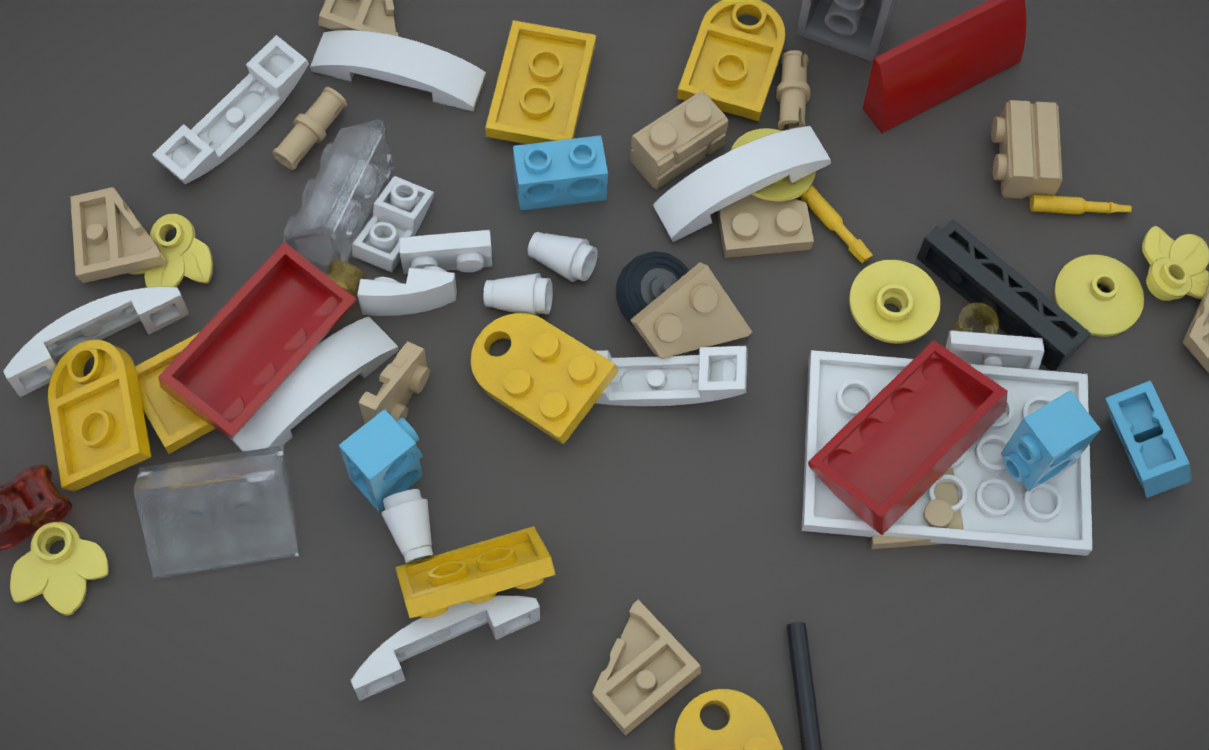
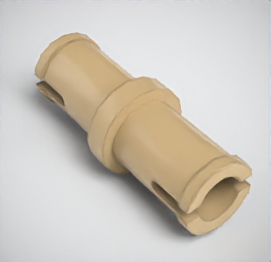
(793, 90)
(309, 128)

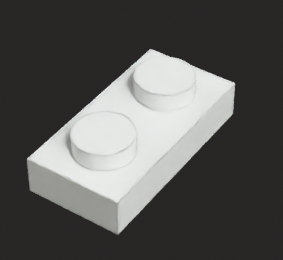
(449, 251)
(996, 349)

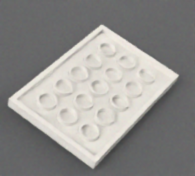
(992, 503)

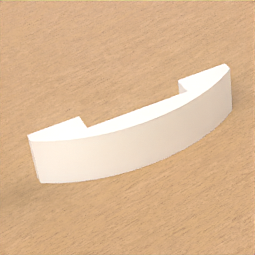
(400, 62)
(237, 116)
(737, 175)
(96, 320)
(326, 370)
(677, 379)
(382, 667)

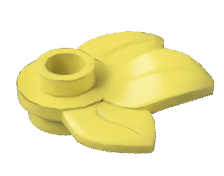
(183, 254)
(1176, 265)
(58, 576)

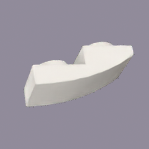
(395, 215)
(423, 291)

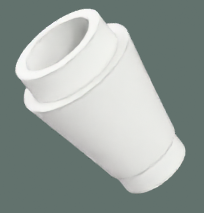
(565, 255)
(520, 294)
(409, 524)

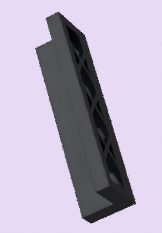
(979, 285)

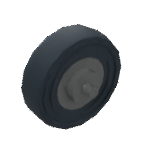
(645, 280)

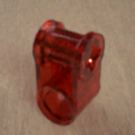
(24, 508)

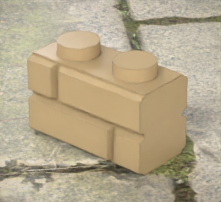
(678, 140)
(1027, 149)

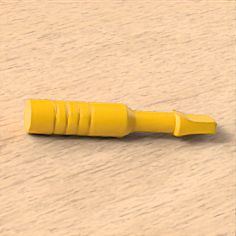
(1073, 205)
(834, 222)

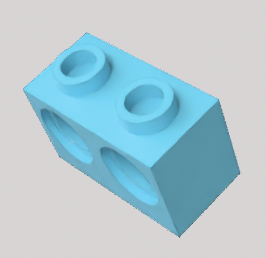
(560, 172)
(1148, 439)
(1049, 441)
(382, 458)

